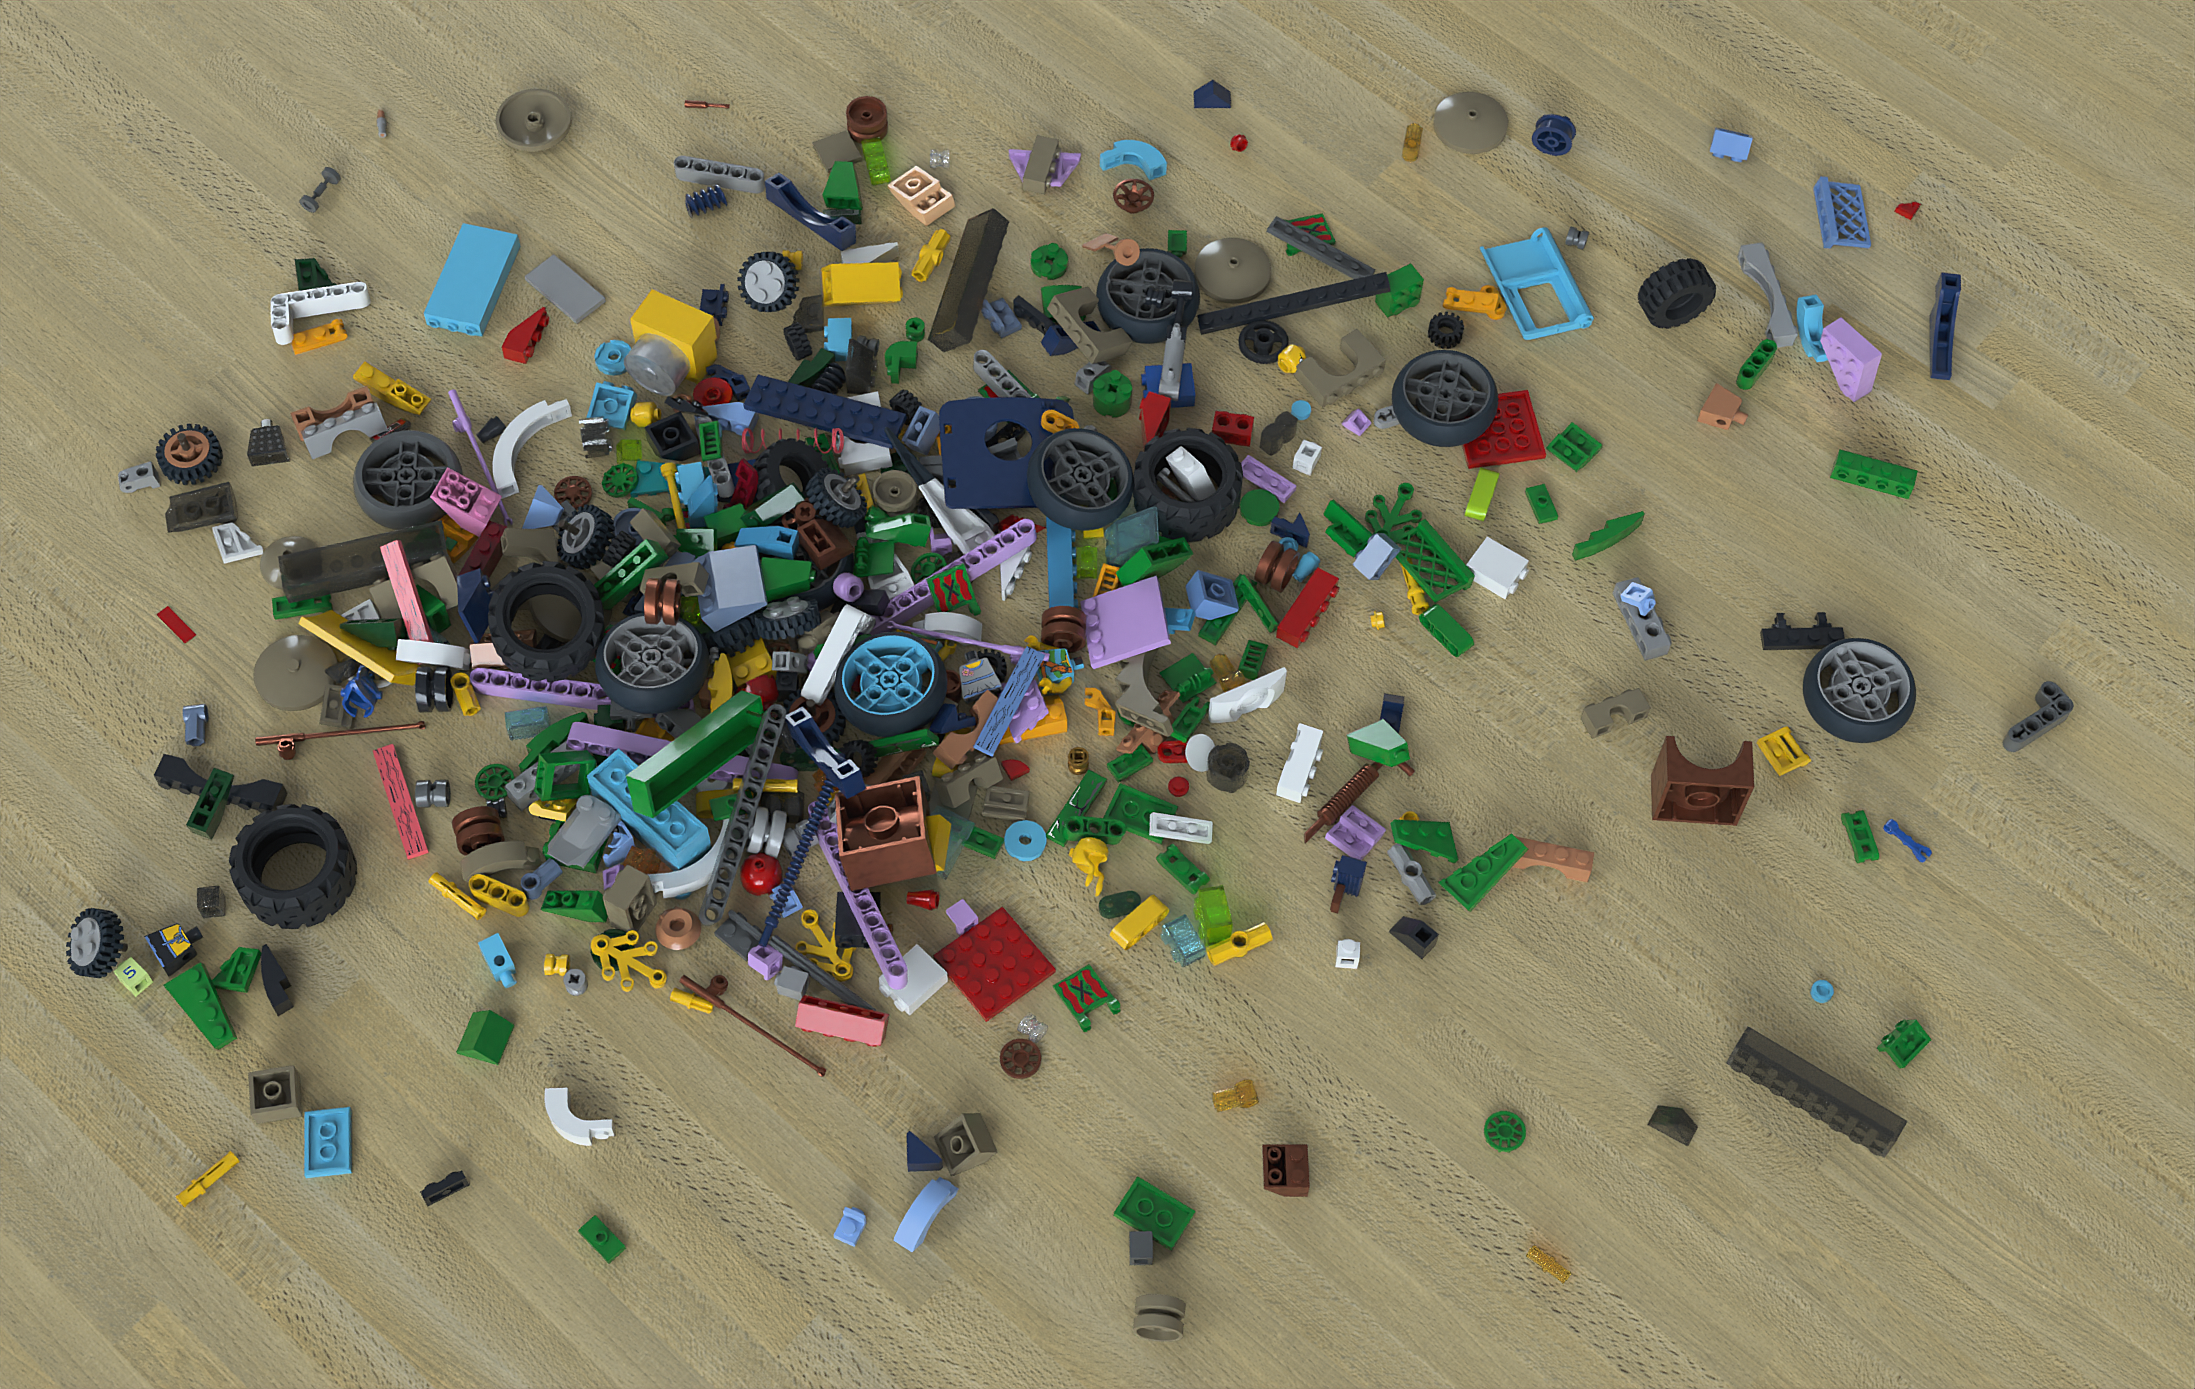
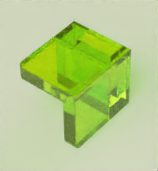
(628, 450)

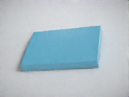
(328, 1142)

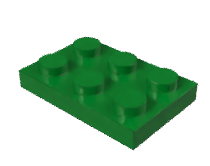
(1134, 810)
(1154, 1211)

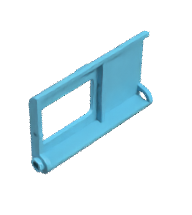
(1532, 264)

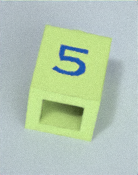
(133, 976)

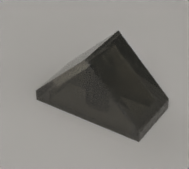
(1673, 1123)

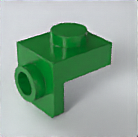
(1177, 242)

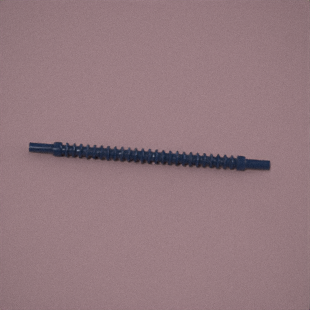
(772, 920)

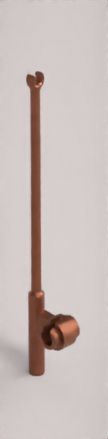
(286, 742)
(716, 988)

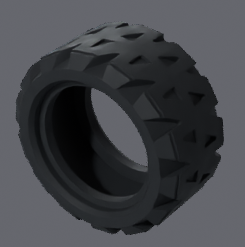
(1197, 518)
(538, 580)
(278, 830)

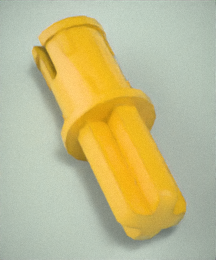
(691, 1000)

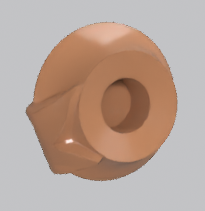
(678, 928)

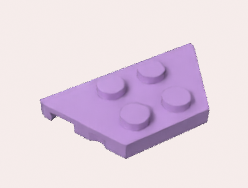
(1064, 168)
(1029, 711)

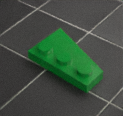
(1426, 835)

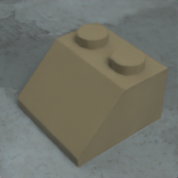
(965, 1143)

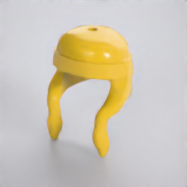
(1087, 857)

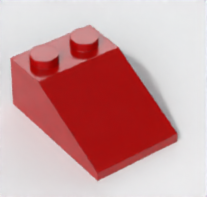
(1154, 416)

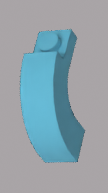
(1135, 153)
(1811, 326)

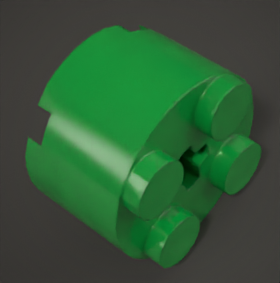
(1112, 394)

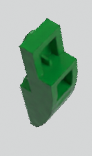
(550, 739)

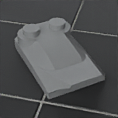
(583, 831)

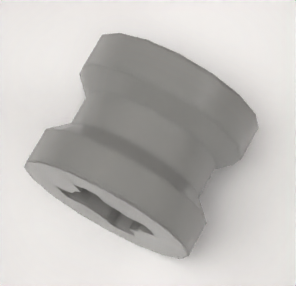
(575, 987)

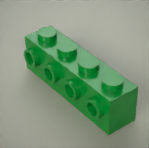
(1874, 474)
(629, 572)

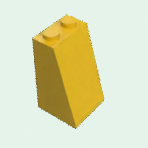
(861, 284)

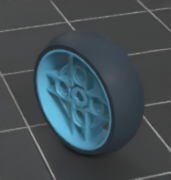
(890, 655)

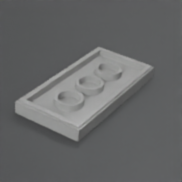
(565, 289)

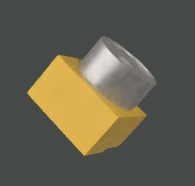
(670, 344)

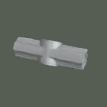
(1417, 884)

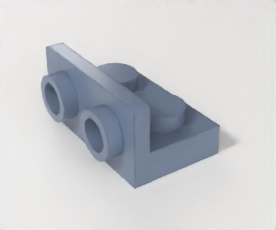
(1000, 317)

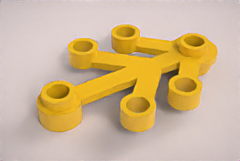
(826, 950)
(626, 958)

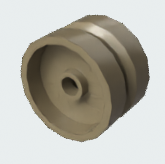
(895, 493)
(1159, 1317)

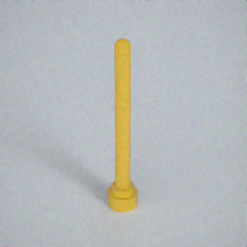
(668, 472)

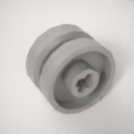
(768, 832)

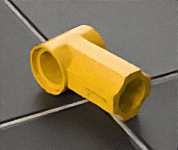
(465, 694)

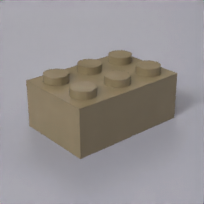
(629, 900)

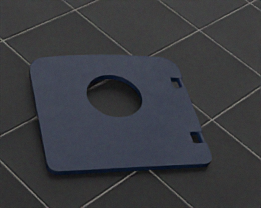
(980, 476)

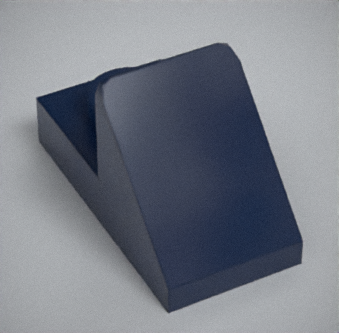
(1297, 530)
(1392, 710)
(949, 720)

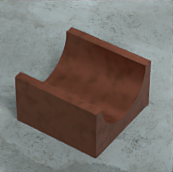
(1700, 794)
(884, 834)

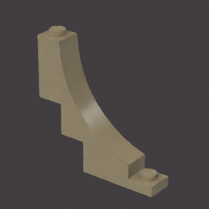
(1137, 702)

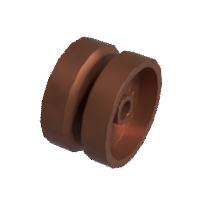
(866, 118)
(1276, 566)
(662, 601)
(1064, 628)
(477, 828)

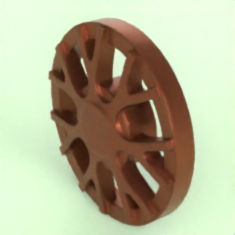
(573, 492)
(1020, 1058)

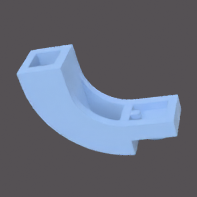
(923, 1212)

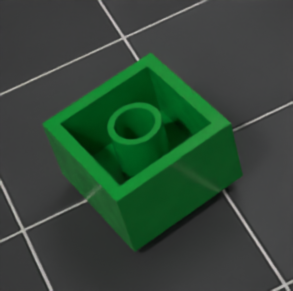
(1405, 291)

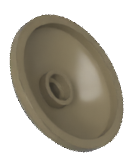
(269, 561)

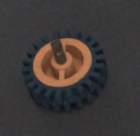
(189, 454)

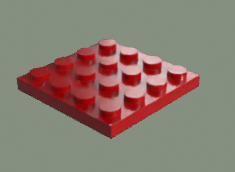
(1510, 437)
(994, 964)

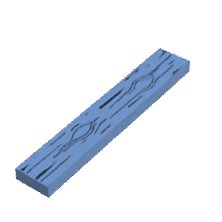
(1009, 701)

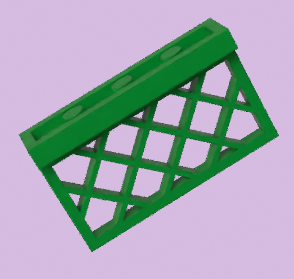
(1442, 555)

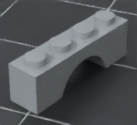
(320, 437)

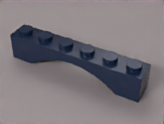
(784, 195)
(840, 771)

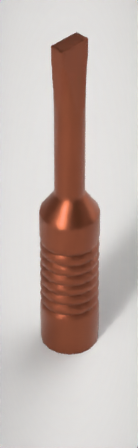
(703, 104)

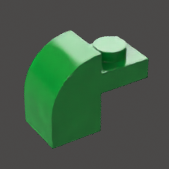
(898, 356)

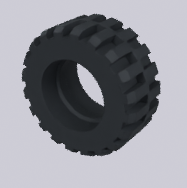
(1676, 293)
(786, 453)

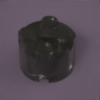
(595, 437)
(1227, 767)

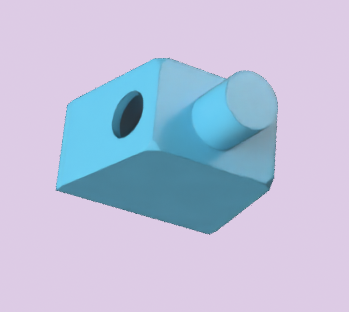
(496, 955)

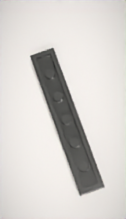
(1319, 249)

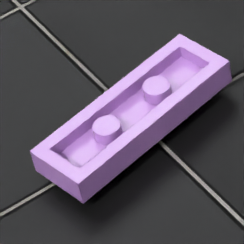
(1267, 479)

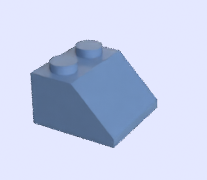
(1730, 144)
(1211, 595)

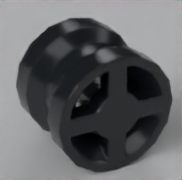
(1155, 297)
(499, 805)

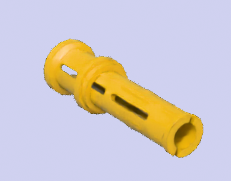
(1415, 592)

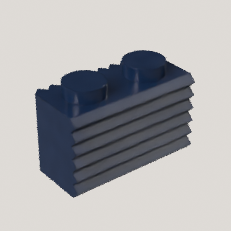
(1349, 873)

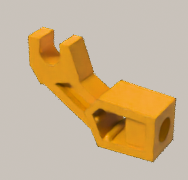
(1098, 702)

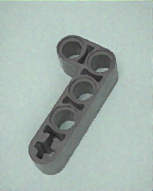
(2049, 710)

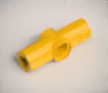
(931, 255)
(1250, 938)

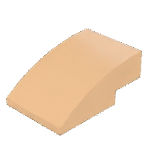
(922, 195)

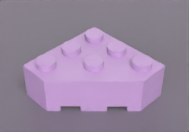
(1851, 358)

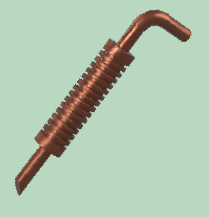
(1348, 794)

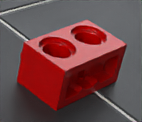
(1231, 430)

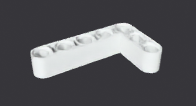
(314, 302)
(835, 648)

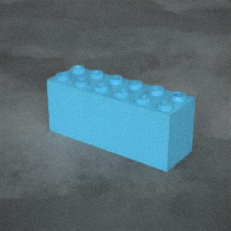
(672, 834)

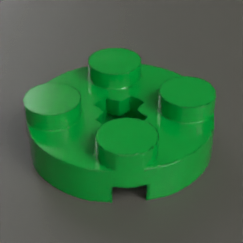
(1049, 252)

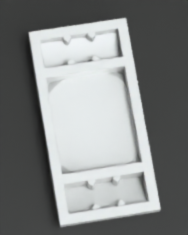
(1247, 697)

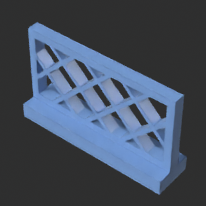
(1827, 214)

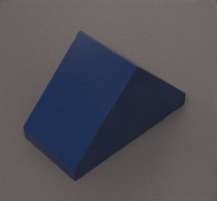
(1212, 96)
(920, 1156)

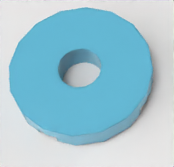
(605, 351)
(1025, 829)

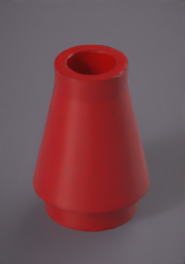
(925, 899)

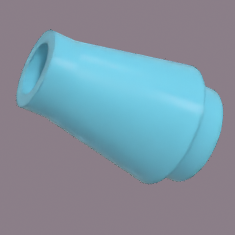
(1307, 564)

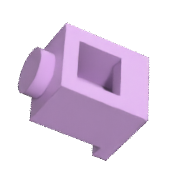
(765, 960)

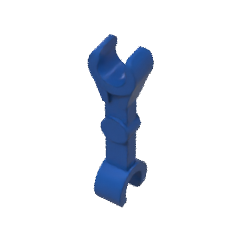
(1891, 827)

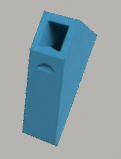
(702, 503)
(770, 540)

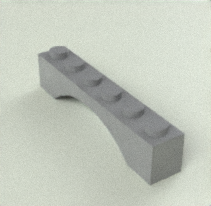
(1756, 264)

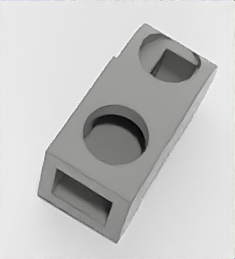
(1089, 373)
(138, 477)
(789, 662)

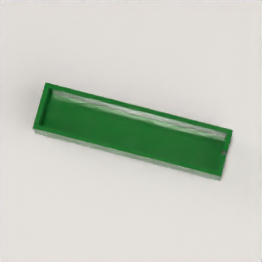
(695, 754)

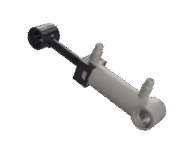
(1175, 343)

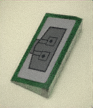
(852, 215)

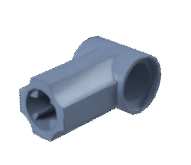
(195, 718)
(541, 878)

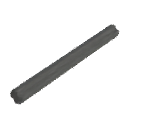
(818, 974)

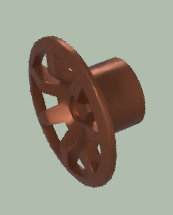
(1133, 198)
(802, 514)

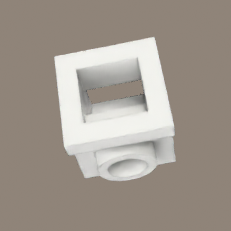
(1307, 457)
(1347, 950)

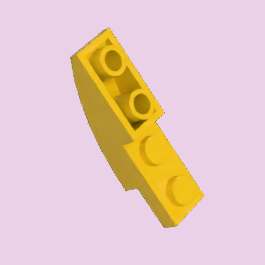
(390, 390)
(721, 684)

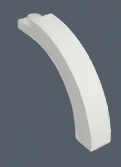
(516, 436)
(695, 875)

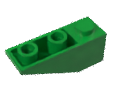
(904, 528)
(576, 904)

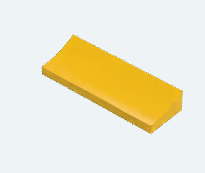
(371, 656)

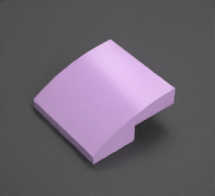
(1355, 833)

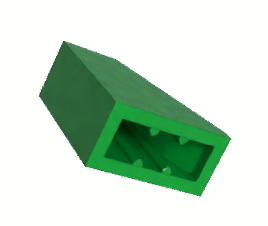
(842, 187)
(786, 577)
(434, 610)
(1379, 743)

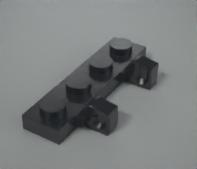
(1786, 638)

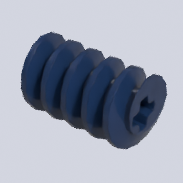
(705, 200)

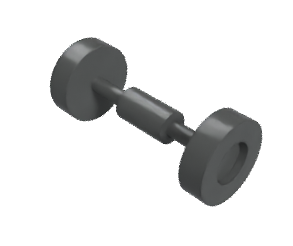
(331, 176)

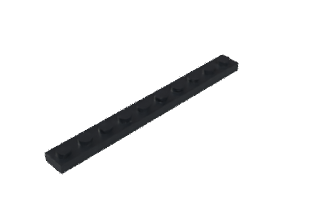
(1294, 303)

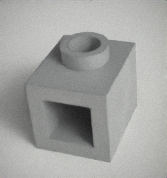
(792, 982)

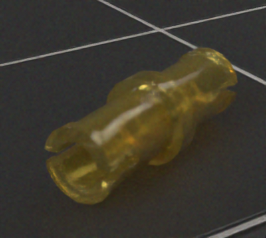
(1548, 1264)

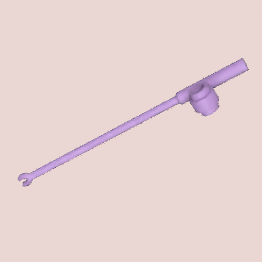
(463, 424)
(1014, 651)

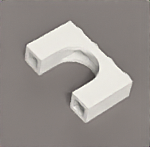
(863, 457)

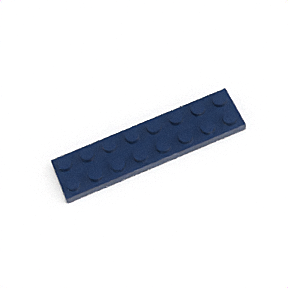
(823, 410)

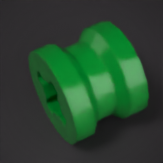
(911, 332)

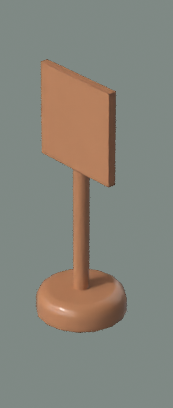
(1125, 252)

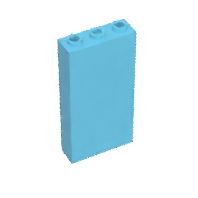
(472, 280)

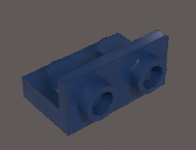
(714, 303)

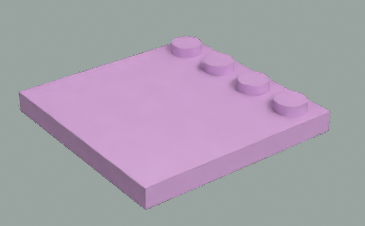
(1125, 622)

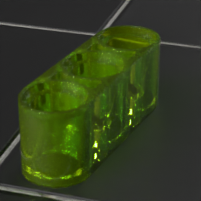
(876, 161)

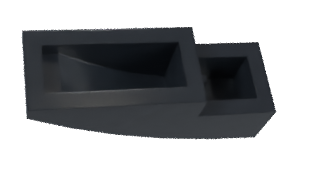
(871, 602)
(274, 982)

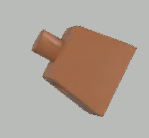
(1722, 409)

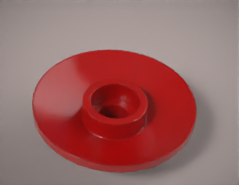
(711, 388)

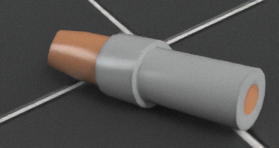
(381, 124)

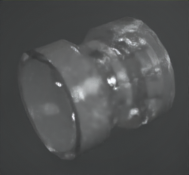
(939, 158)
(1032, 1027)

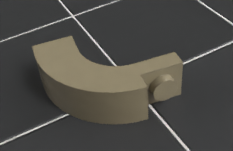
(500, 857)

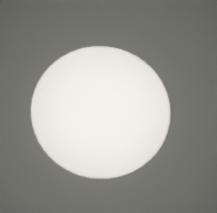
(1198, 751)

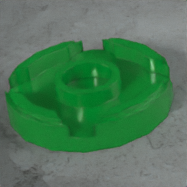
(1259, 507)

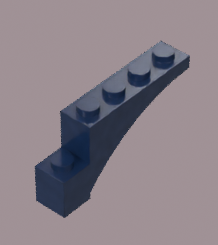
(1942, 325)

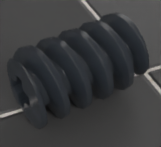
(830, 379)

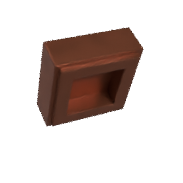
(1337, 898)

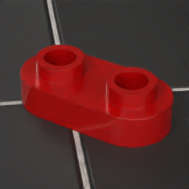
(1175, 748)

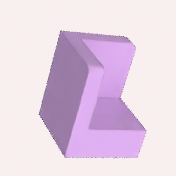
(940, 543)
(962, 916)

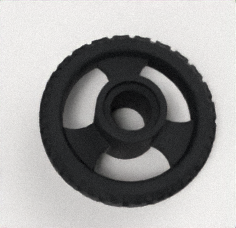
(1263, 341)

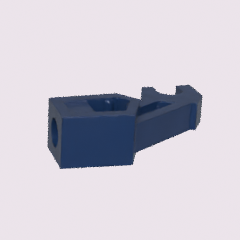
(741, 390)

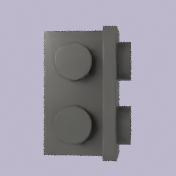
(739, 934)

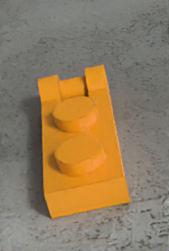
(1471, 301)
(319, 336)

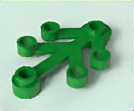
(1392, 519)

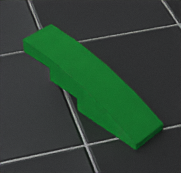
(1613, 532)

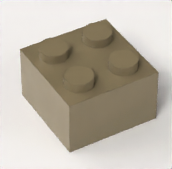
(275, 1094)

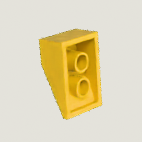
(751, 663)

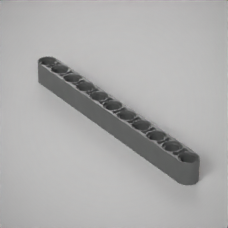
(736, 822)

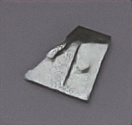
(810, 314)

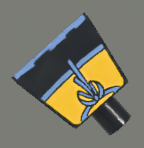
(173, 946)

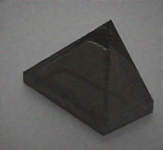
(343, 669)

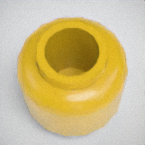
(1290, 357)
(645, 413)

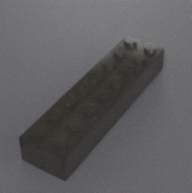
(968, 280)
(356, 561)
(1816, 1092)

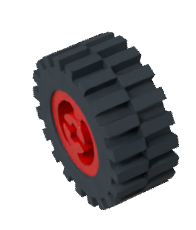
(732, 637)

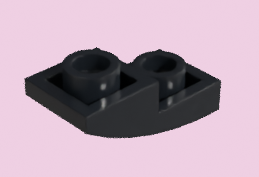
(691, 407)

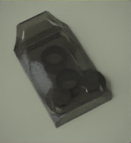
(202, 508)

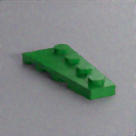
(1479, 876)
(202, 1004)

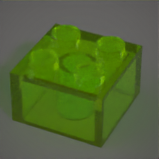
(1213, 915)

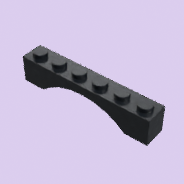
(259, 795)

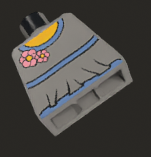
(977, 678)

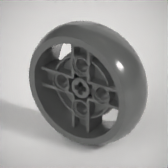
(389, 460)

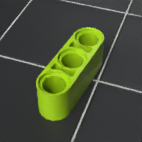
(1482, 494)

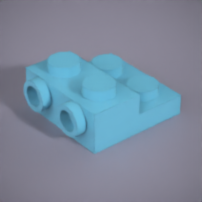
(612, 403)

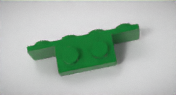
(1346, 529)

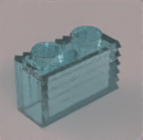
(527, 722)
(1183, 941)

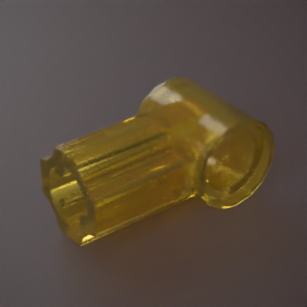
(1412, 142)
(1227, 675)
(1241, 1095)

